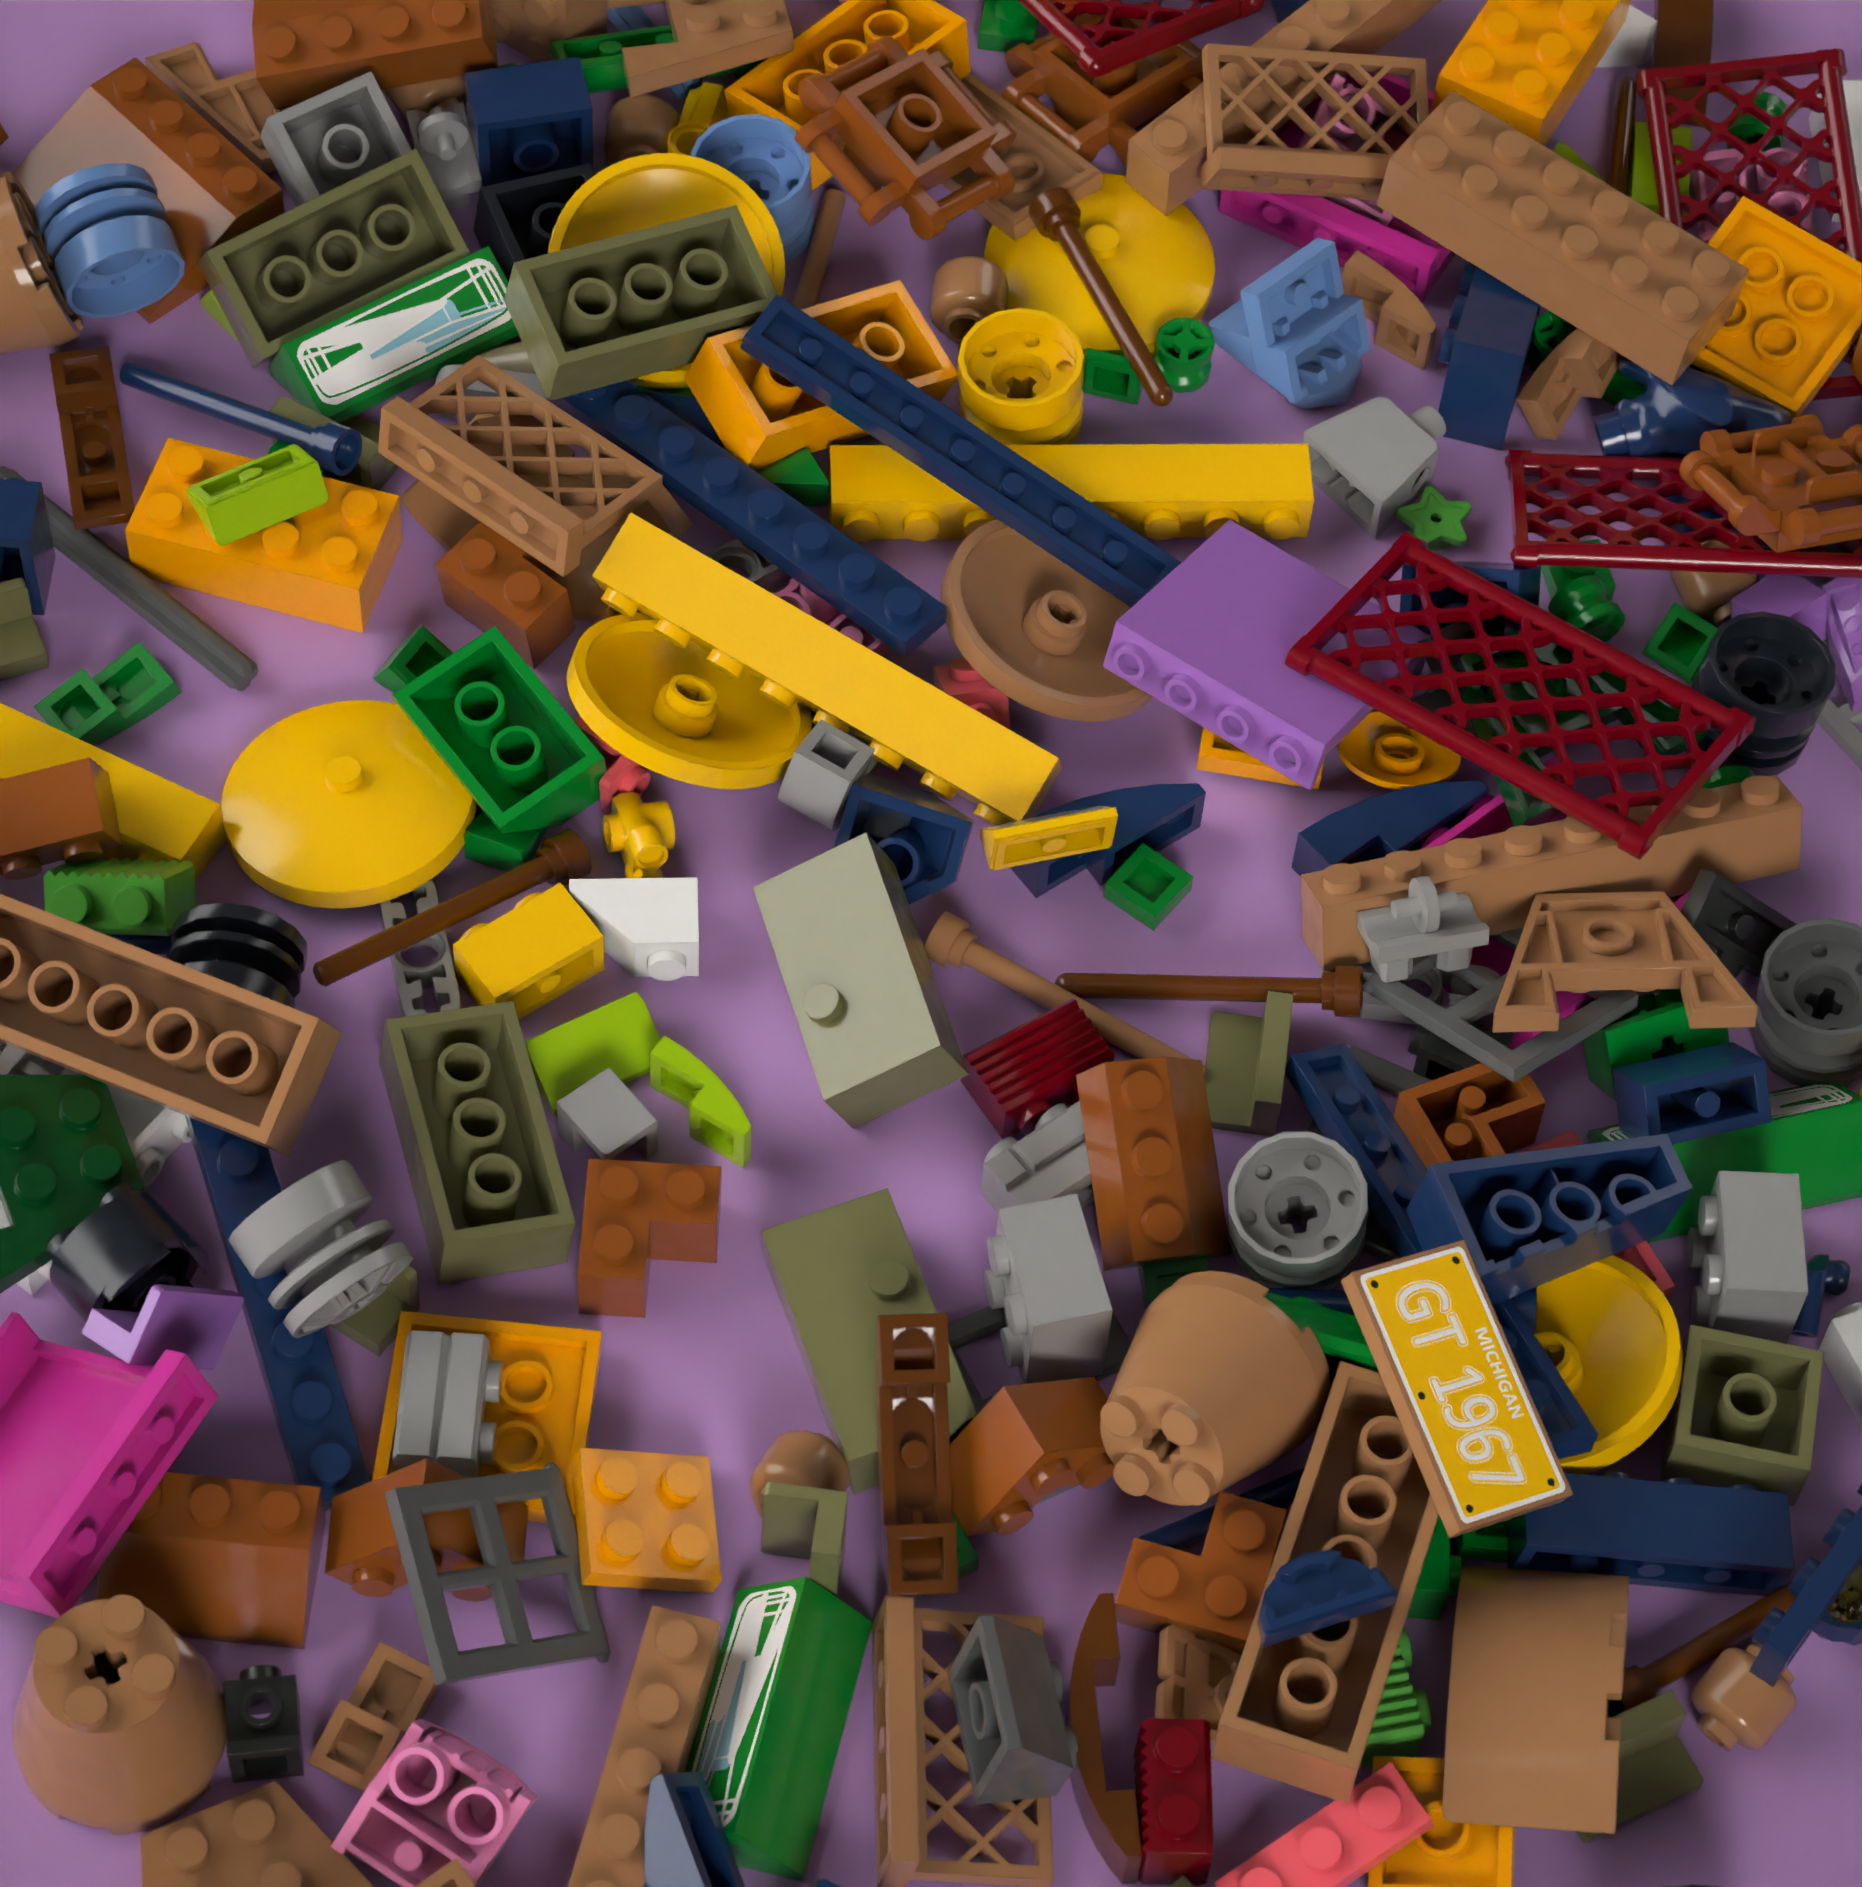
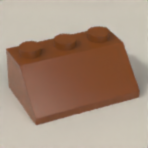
(1152, 1161)
(223, 1558)

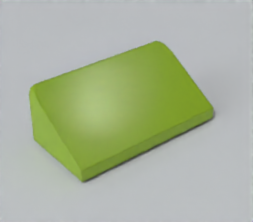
(258, 494)
(578, 1050)

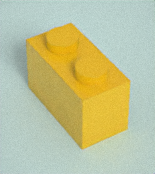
(530, 952)

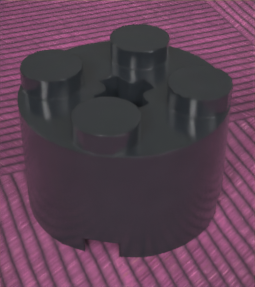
(123, 1253)

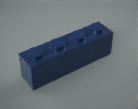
(1660, 1534)

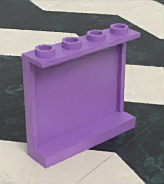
(1218, 645)

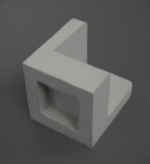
(606, 1118)

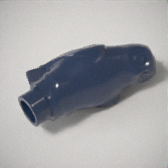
(1677, 414)

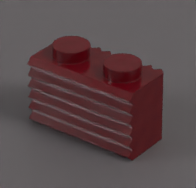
(1034, 1067)
(1174, 1800)

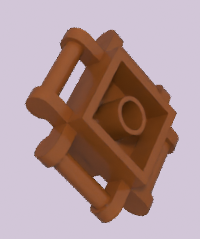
(1101, 108)
(905, 135)
(1783, 482)

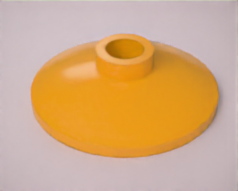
(1394, 755)

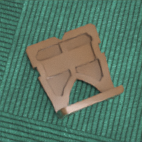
(1194, 1677)

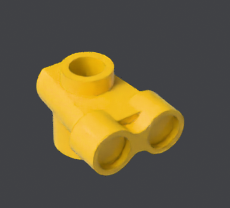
(640, 833)

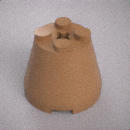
(30, 296)
(1211, 1390)
(124, 1749)

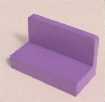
(171, 1319)

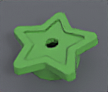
(1439, 534)

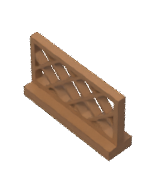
(1304, 169)
(489, 484)
(902, 1761)

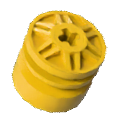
(1022, 378)

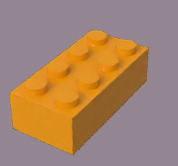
(837, 39)
(1531, 59)
(769, 417)
(311, 566)

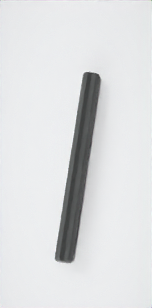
(147, 598)

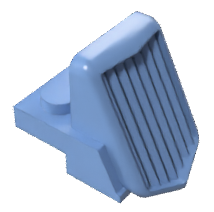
(1299, 329)

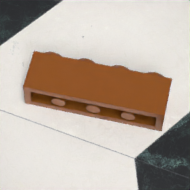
(56, 817)

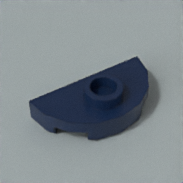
(1318, 1593)

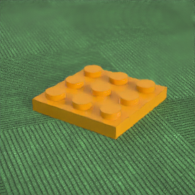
(1792, 313)
(543, 1399)

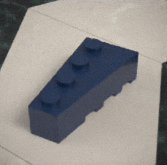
(1485, 357)
(1549, 1208)

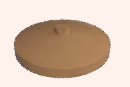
(1035, 627)

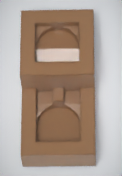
(1402, 320)
(1571, 370)
(375, 1717)

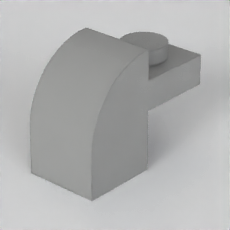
(823, 773)

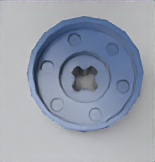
(772, 165)
(109, 240)

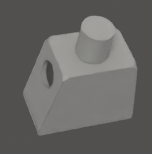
(1375, 459)

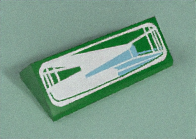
(398, 339)
(1810, 1134)
(778, 1719)

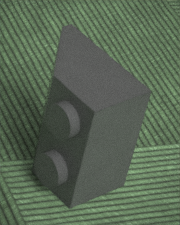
(1011, 1713)

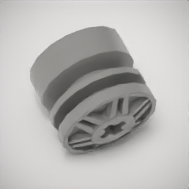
(1303, 1178)
(327, 1259)

